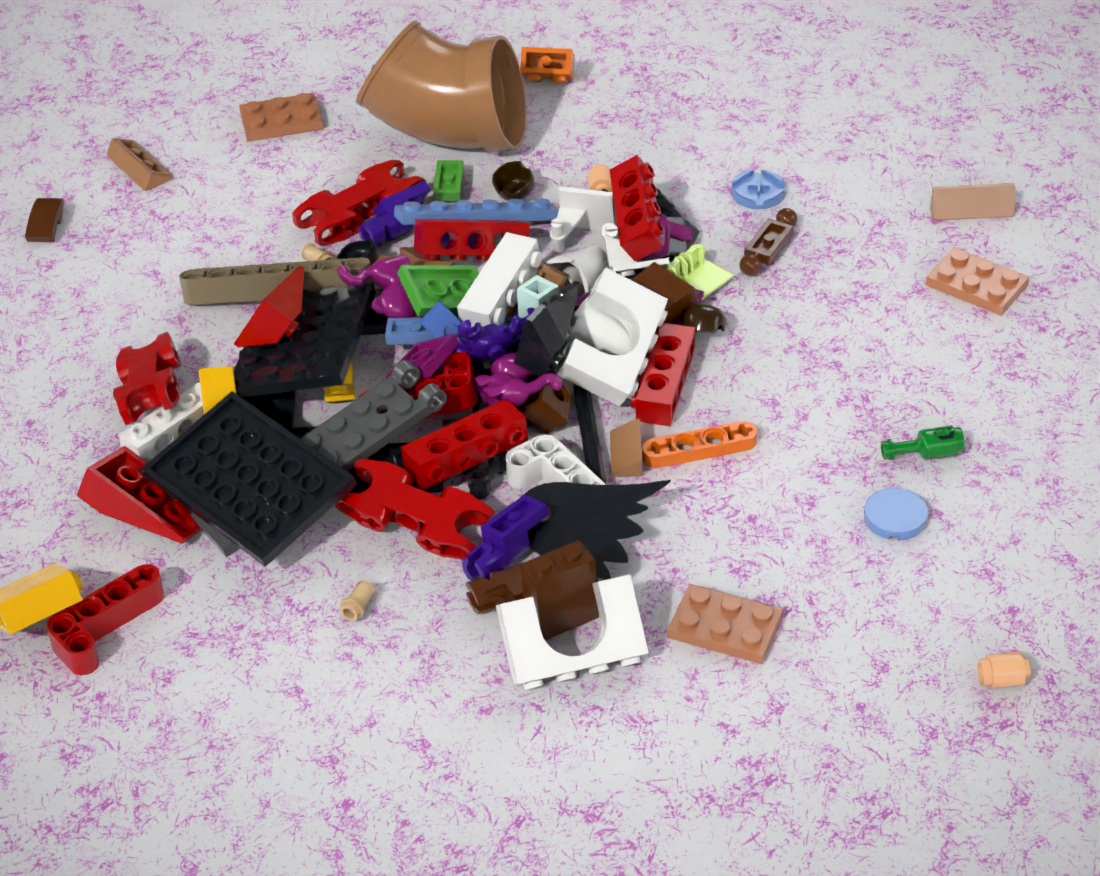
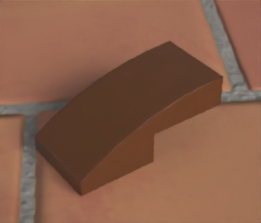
(44, 219)

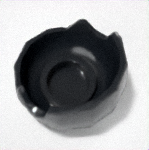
(360, 249)

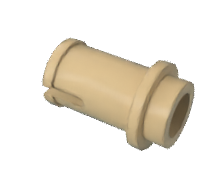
(312, 253)
(353, 606)

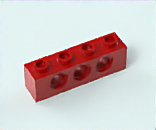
(636, 208)
(430, 231)
(664, 375)
(464, 443)

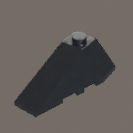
(547, 332)

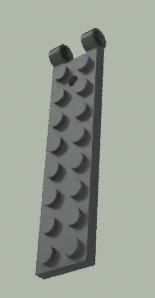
(360, 429)

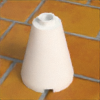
(581, 265)
(599, 330)

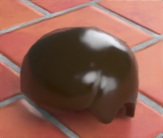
(513, 181)
(705, 318)

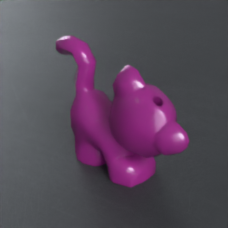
(394, 299)
(510, 383)

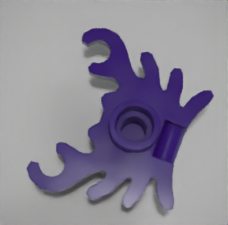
(490, 340)

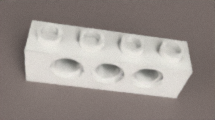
(162, 427)

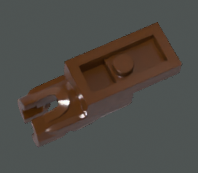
(501, 588)

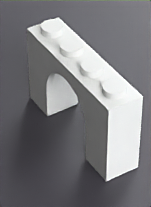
(640, 314)
(619, 636)

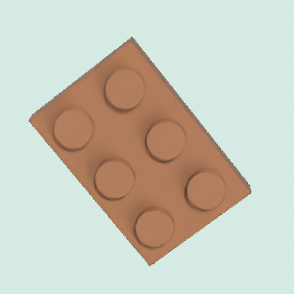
(280, 117)
(977, 281)
(725, 623)

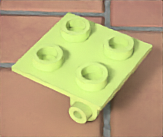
(698, 271)

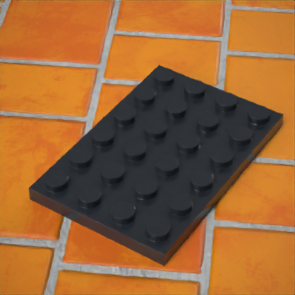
(316, 351)
(249, 478)

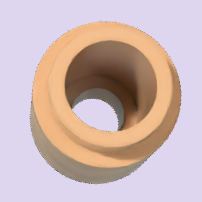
(599, 178)
(1003, 670)

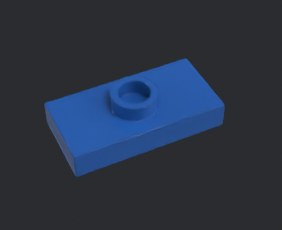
(441, 321)

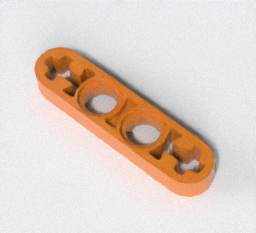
(698, 440)

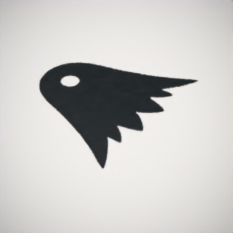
(591, 515)

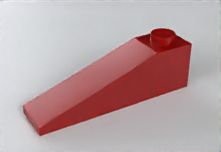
(276, 313)
(121, 491)

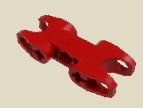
(349, 208)
(147, 378)
(396, 501)

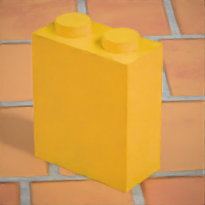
(38, 597)

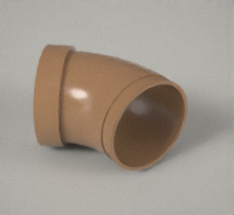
(449, 90)

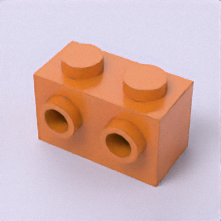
(547, 64)

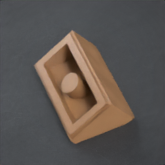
(626, 450)

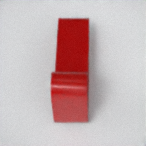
(455, 382)
(100, 613)

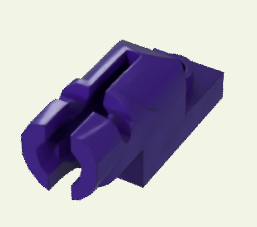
(384, 224)
(504, 538)

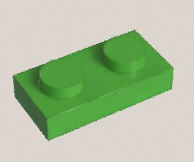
(448, 180)

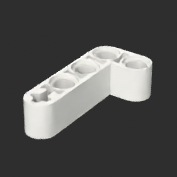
(547, 460)

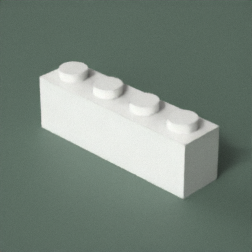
(498, 281)

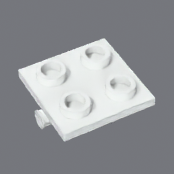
(580, 210)
(618, 258)

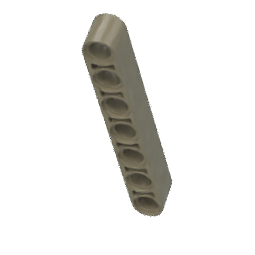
(257, 281)

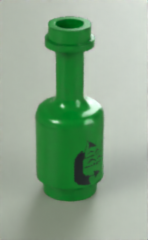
(930, 443)

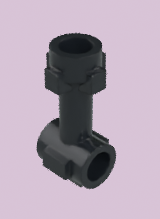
(480, 479)

